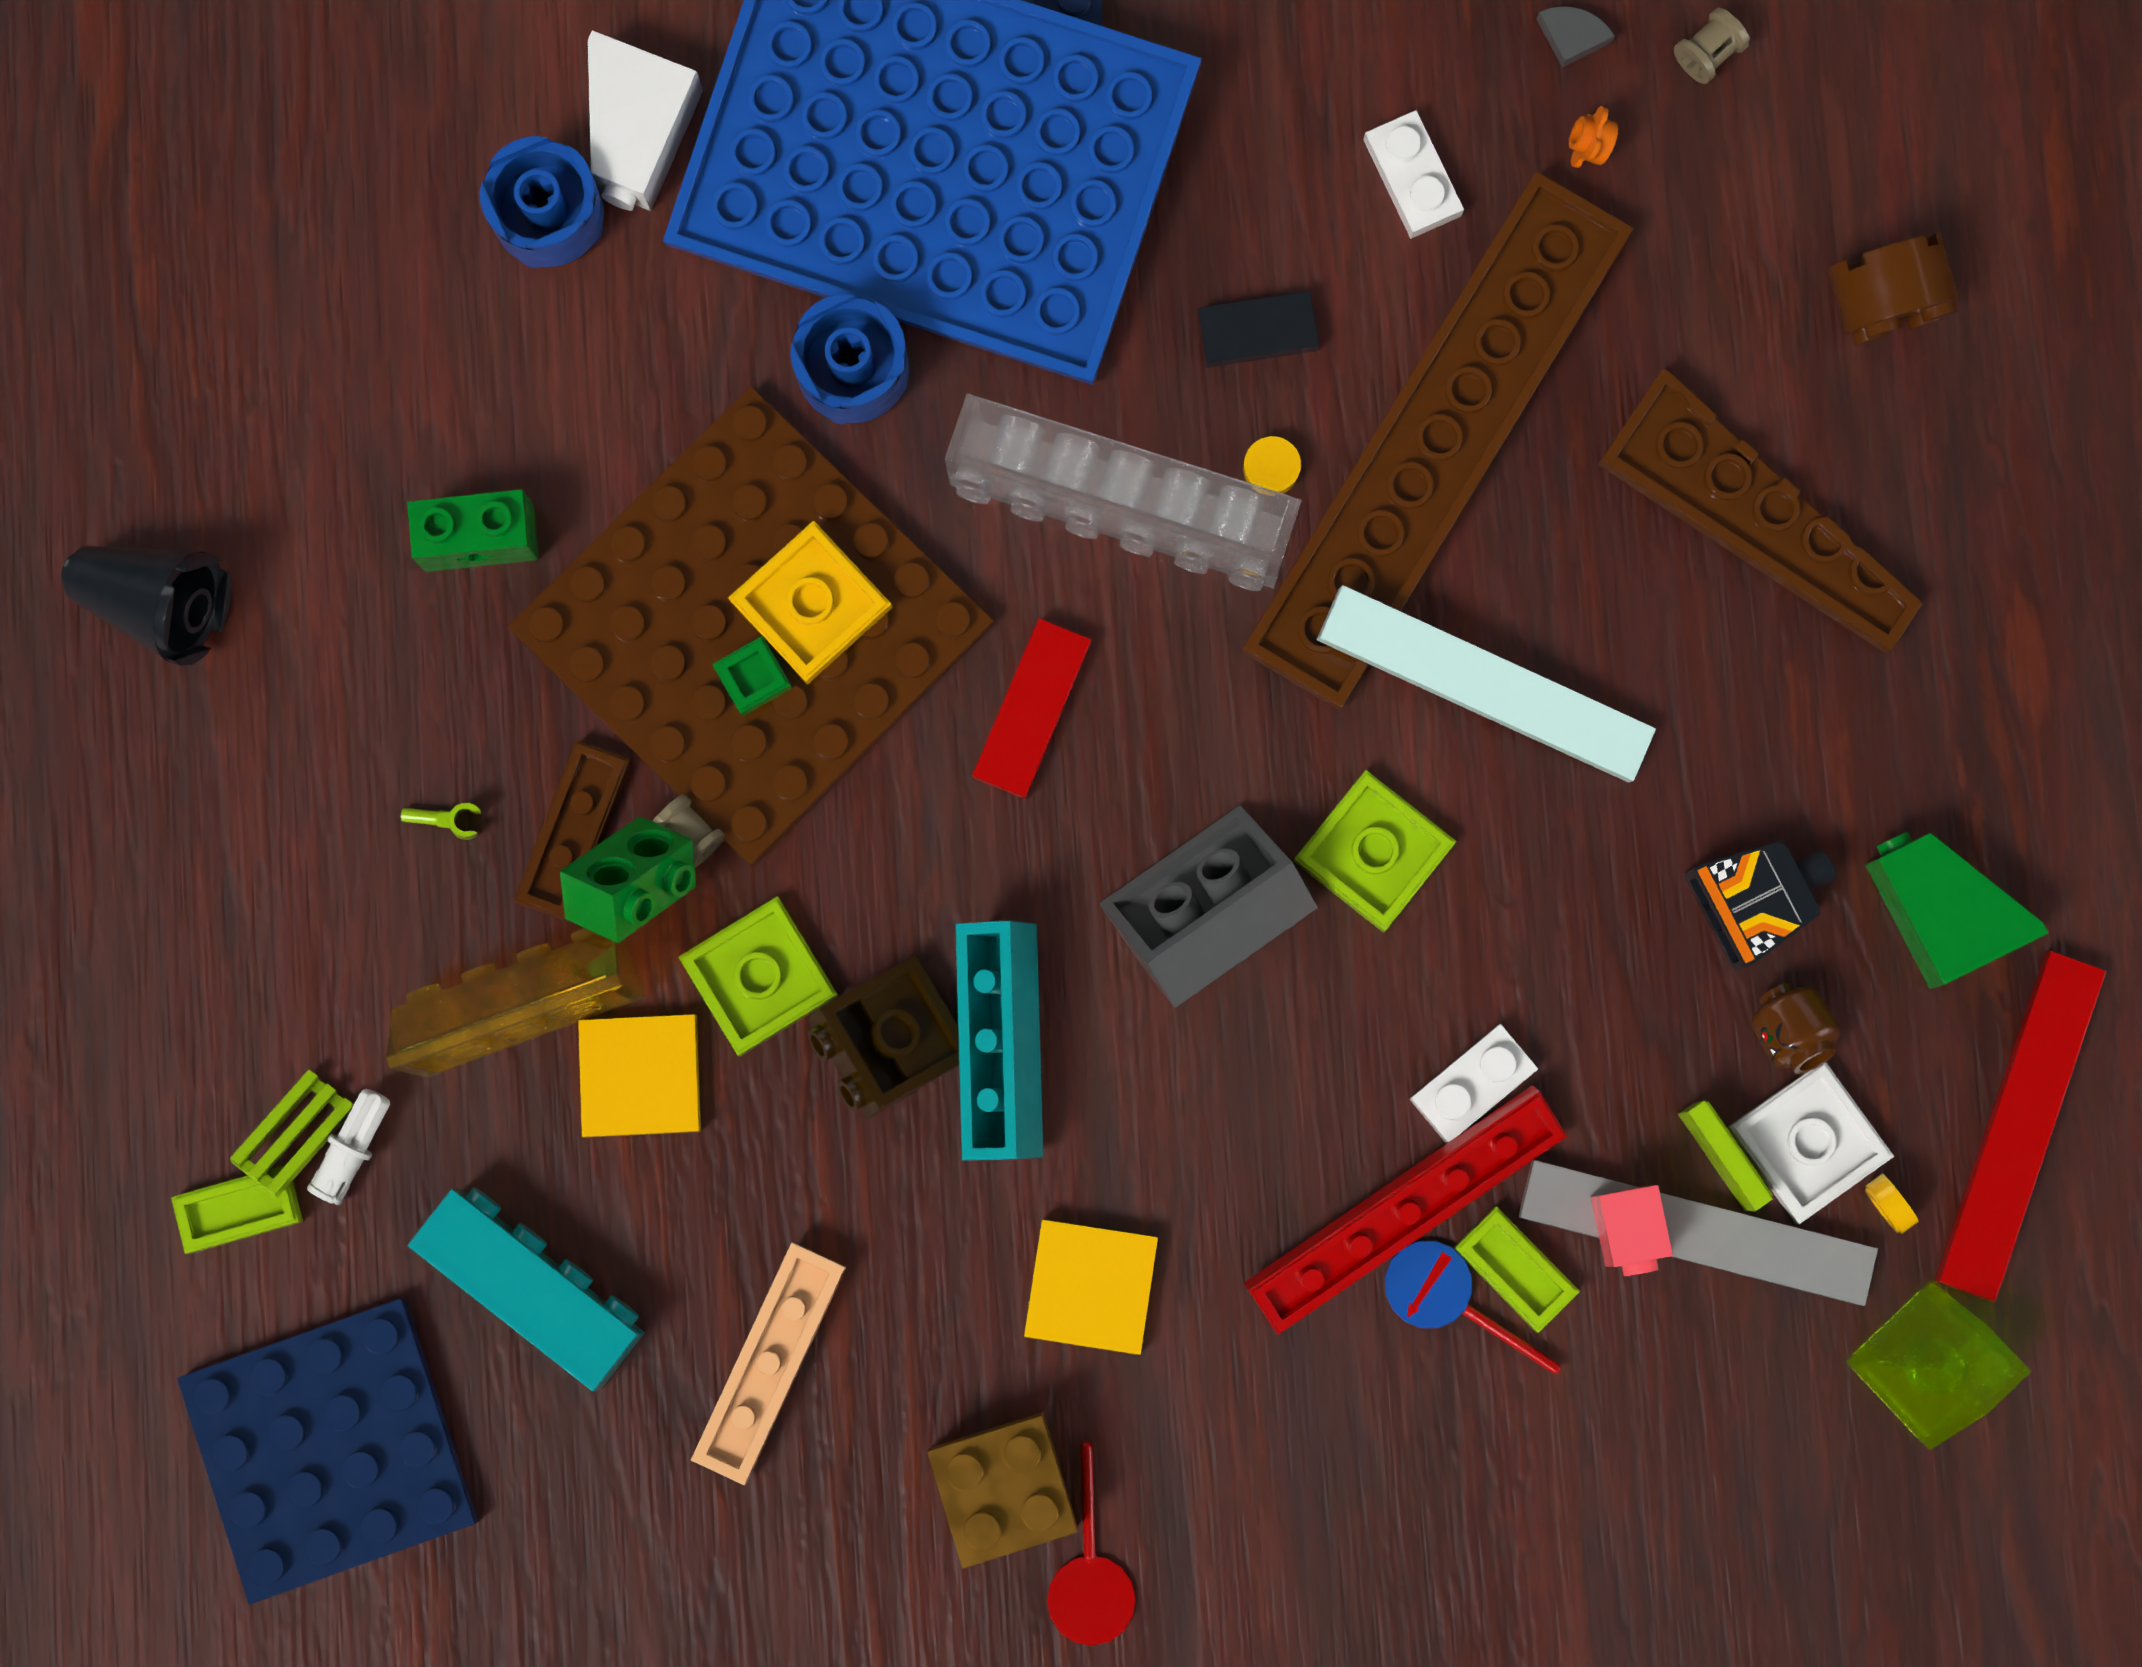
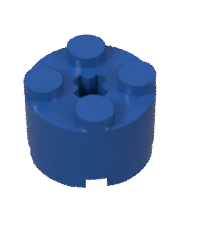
(539, 169)
(868, 332)

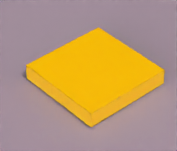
(810, 602)
(639, 1076)
(1091, 1287)

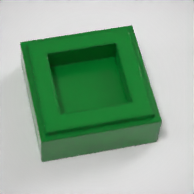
(752, 676)

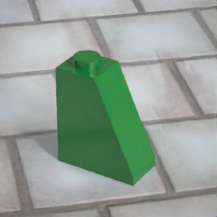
(1948, 908)

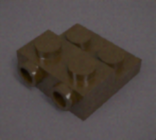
(886, 1038)

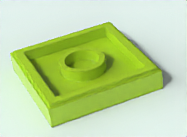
(1374, 851)
(758, 976)

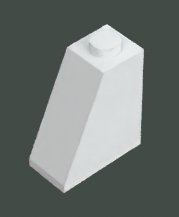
(636, 119)

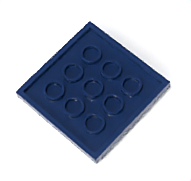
(327, 1450)

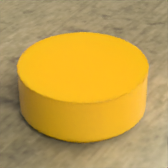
(1272, 464)
(1891, 1204)

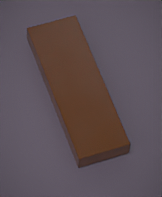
(572, 824)

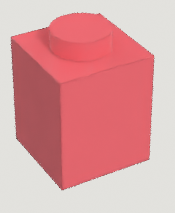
(1632, 1229)

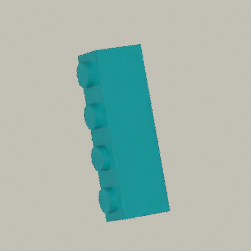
(999, 1040)
(527, 1288)

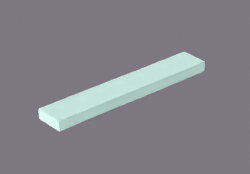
(1486, 684)

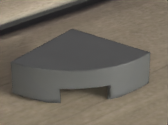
(1573, 32)

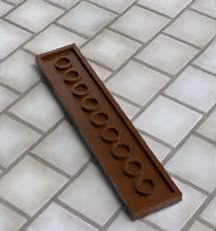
(1442, 429)

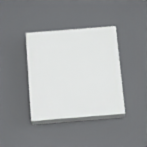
(1810, 1142)

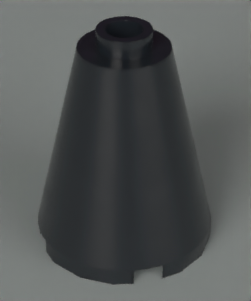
(153, 596)

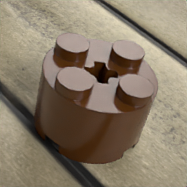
(1894, 285)

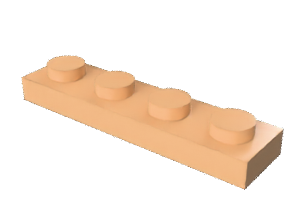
(768, 1363)

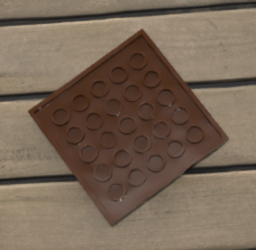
(652, 612)

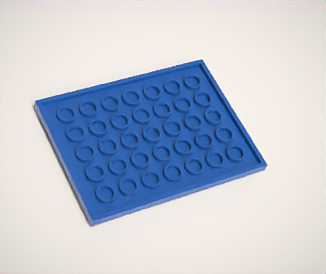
(942, 161)

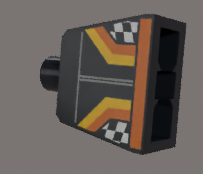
(1759, 898)

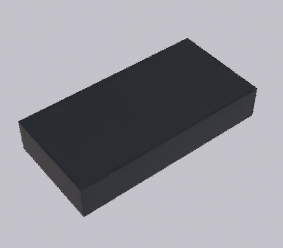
(1258, 329)

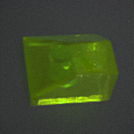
(1937, 1366)

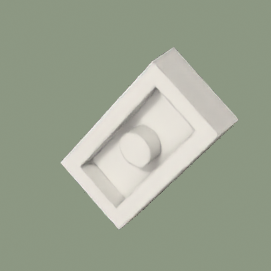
(1413, 174)
(1473, 1084)

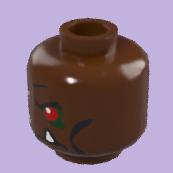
(1795, 1028)

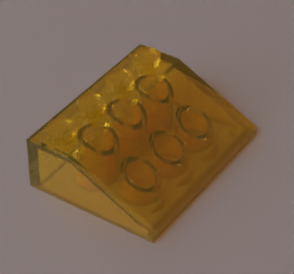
(510, 1004)

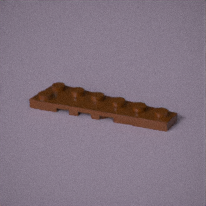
(1721, 488)

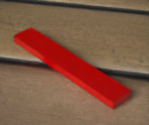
(2020, 1126)
(1405, 1209)

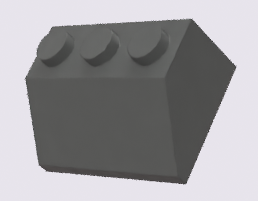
(1209, 905)

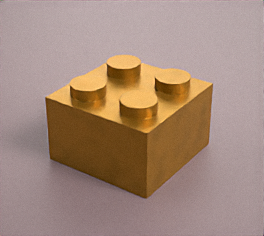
(1002, 1490)

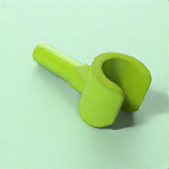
(442, 818)

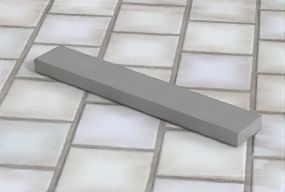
(1713, 1236)

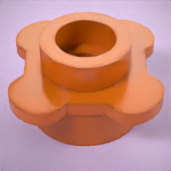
(1593, 138)

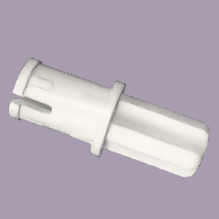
(349, 1148)

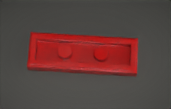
(1031, 709)

